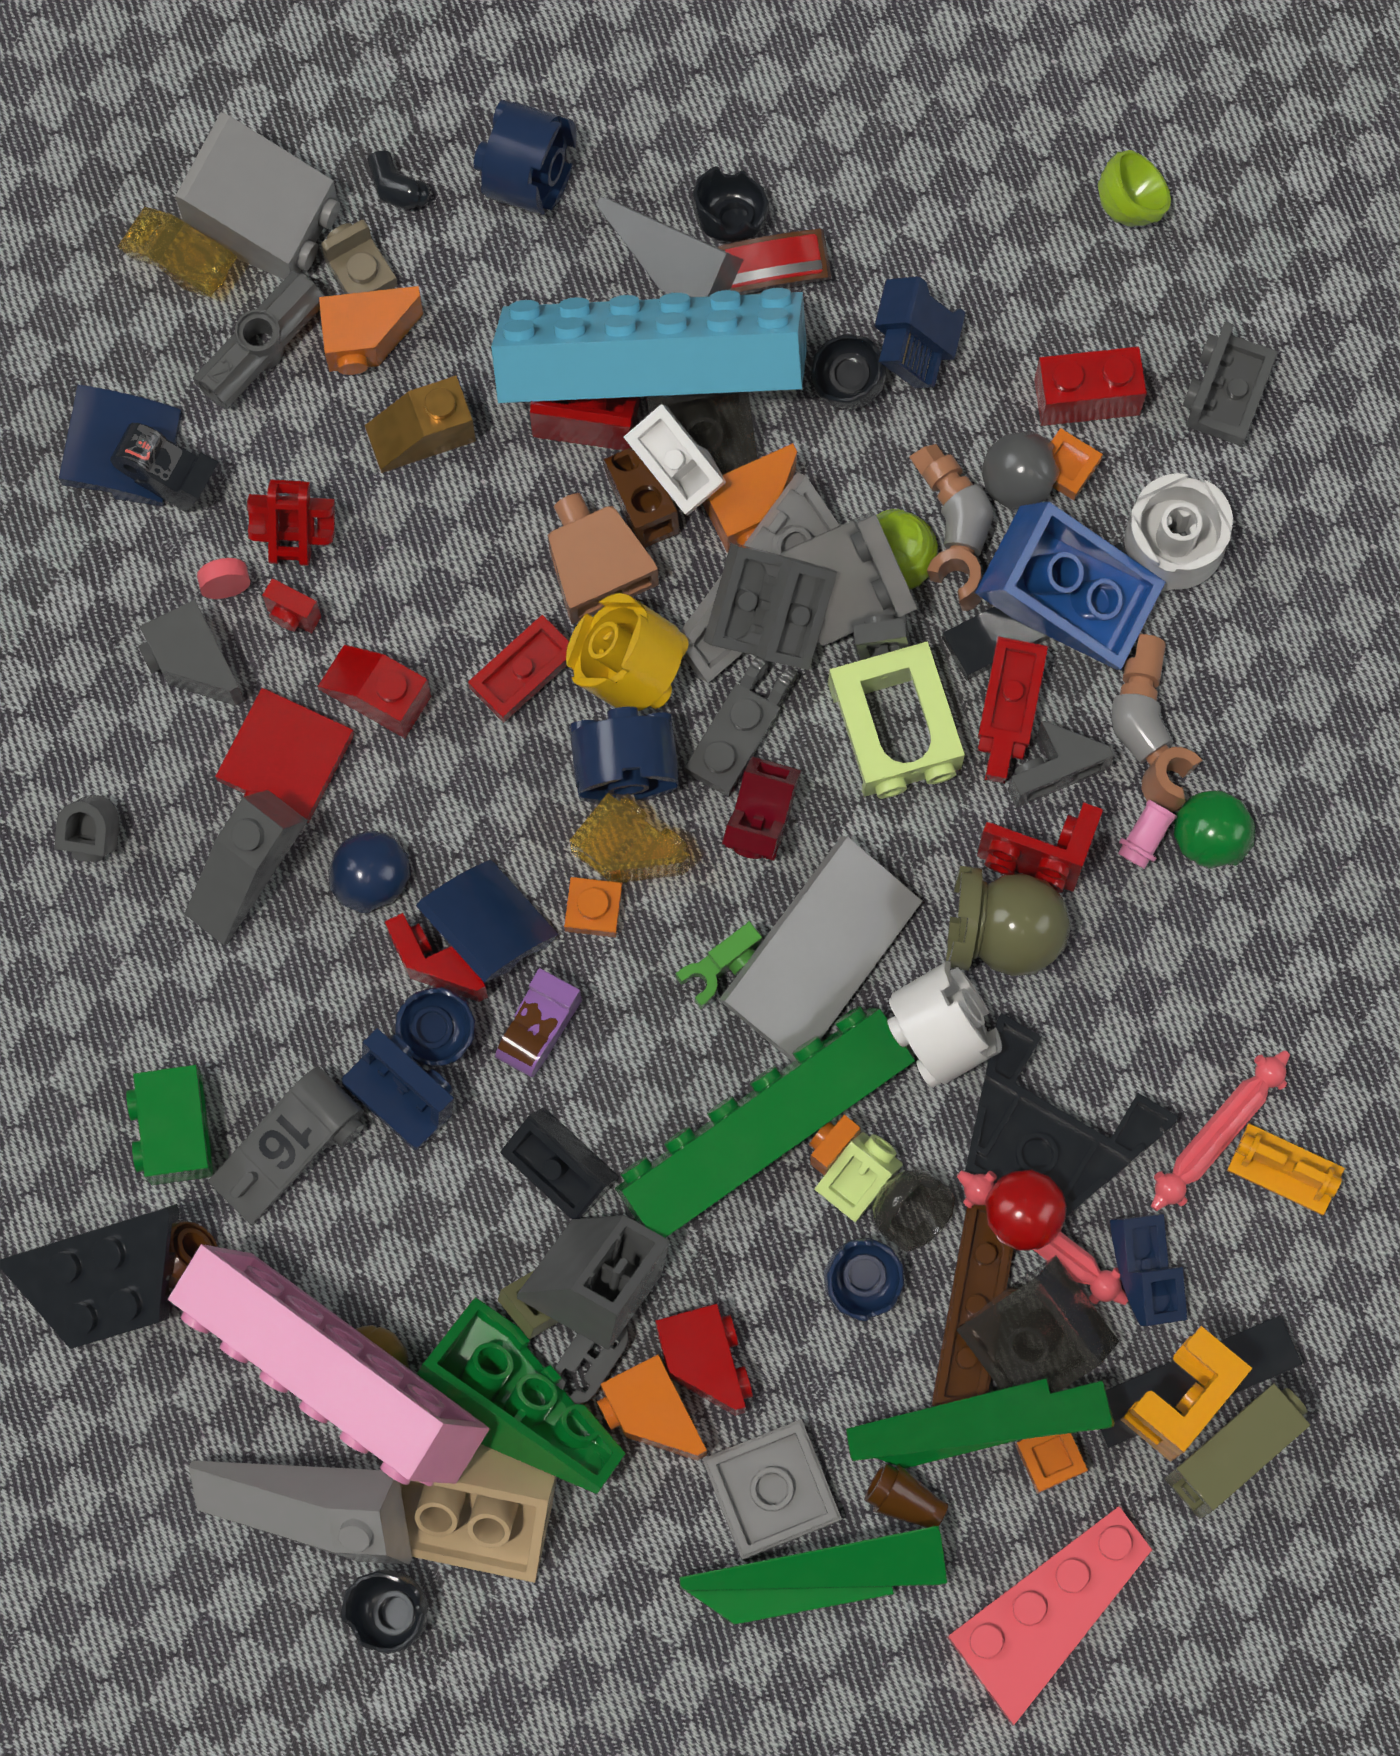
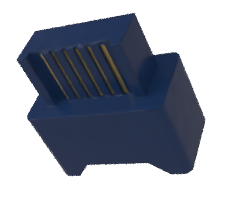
(916, 331)

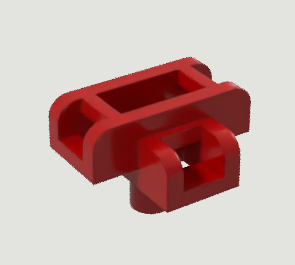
(290, 519)

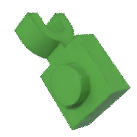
(728, 955)

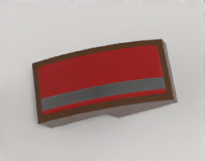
(780, 261)

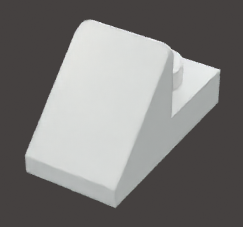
(675, 459)

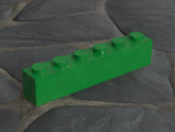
(764, 1123)

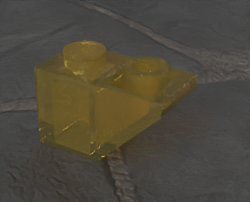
(625, 846)

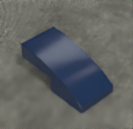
(1142, 1260)

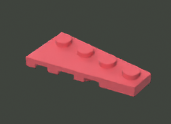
(1040, 1620)

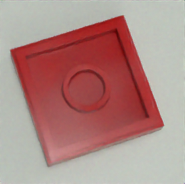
(285, 752)

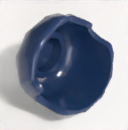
(368, 871)
(436, 1026)
(863, 1278)

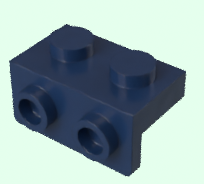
(399, 1090)

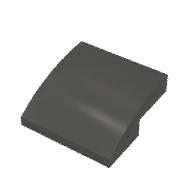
(770, 606)

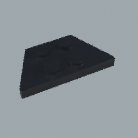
(100, 1278)

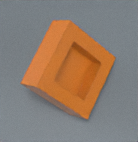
(1075, 462)
(593, 907)
(831, 1142)
(1051, 1460)

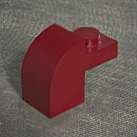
(761, 809)

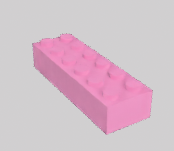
(327, 1366)

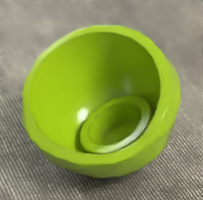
(1133, 190)
(910, 542)

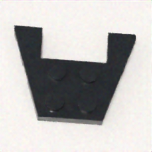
(1027, 1133)

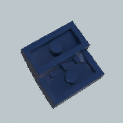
(96, 429)
(487, 920)

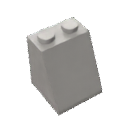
(257, 199)

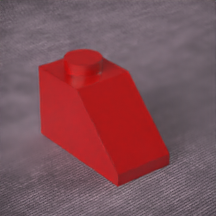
(377, 688)

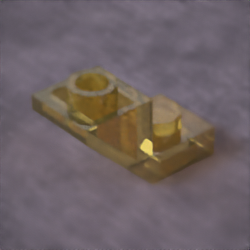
(178, 250)

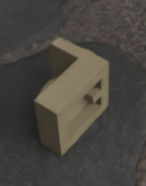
(357, 259)

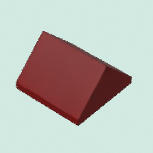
(586, 421)

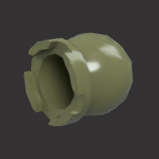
(1010, 923)

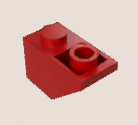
(700, 1357)

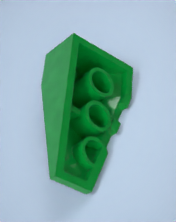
(501, 1383)

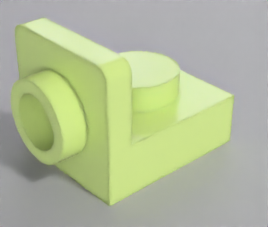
(859, 1174)

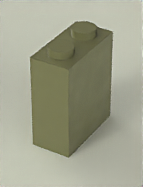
(1239, 1450)

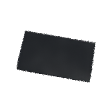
(559, 1164)

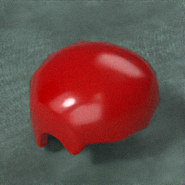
(1025, 1210)

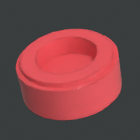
(223, 578)

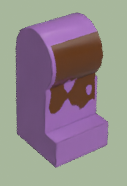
(538, 1023)

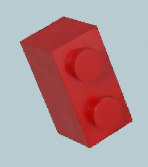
(1090, 386)

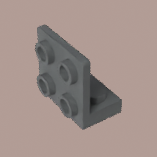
(866, 576)

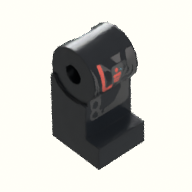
(162, 466)

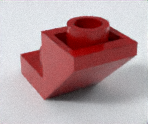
(441, 969)

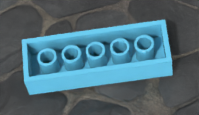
(650, 346)

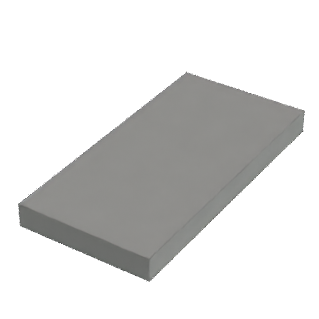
(821, 948)

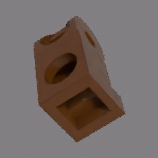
(641, 497)

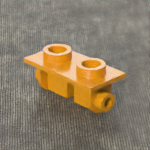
(1286, 1169)

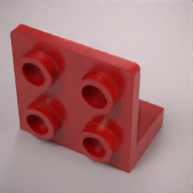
(1058, 865)

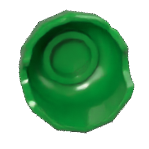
(1214, 829)

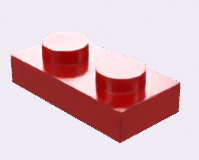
(521, 669)

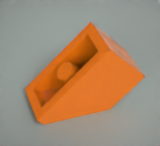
(366, 326)
(749, 495)
(650, 1410)

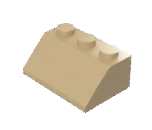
(486, 1520)

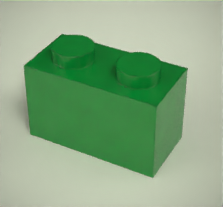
(171, 1125)

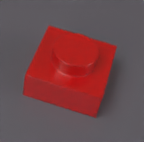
(290, 607)

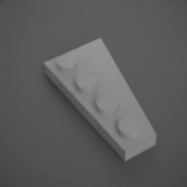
(790, 521)

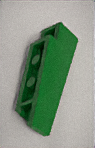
(981, 1423)
(821, 1577)

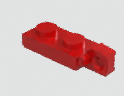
(1010, 704)

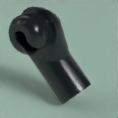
(394, 187)

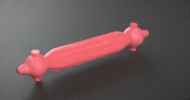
(1220, 1130)
(1081, 1265)

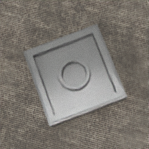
(771, 1489)

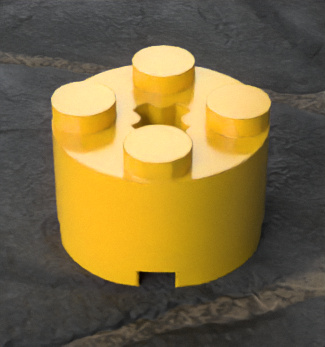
(626, 653)

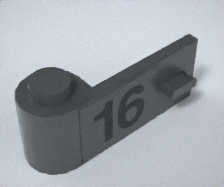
(285, 1142)

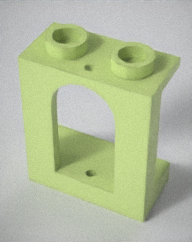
(877, 769)

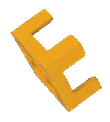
(1211, 1366)

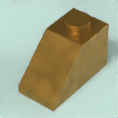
(421, 425)

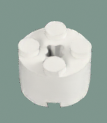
(1188, 507)
(943, 1024)

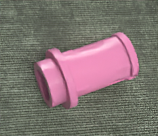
(1146, 834)

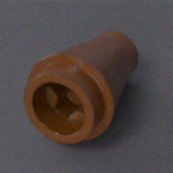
(903, 1497)

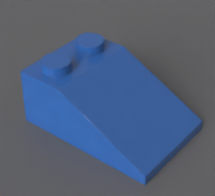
(1070, 584)

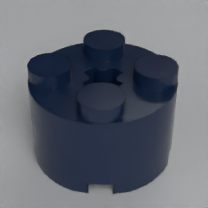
(526, 157)
(624, 755)

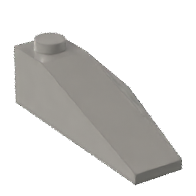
(322, 1507)

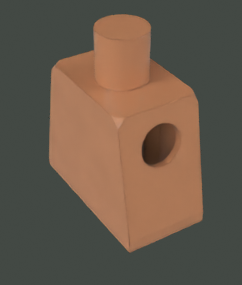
(596, 557)

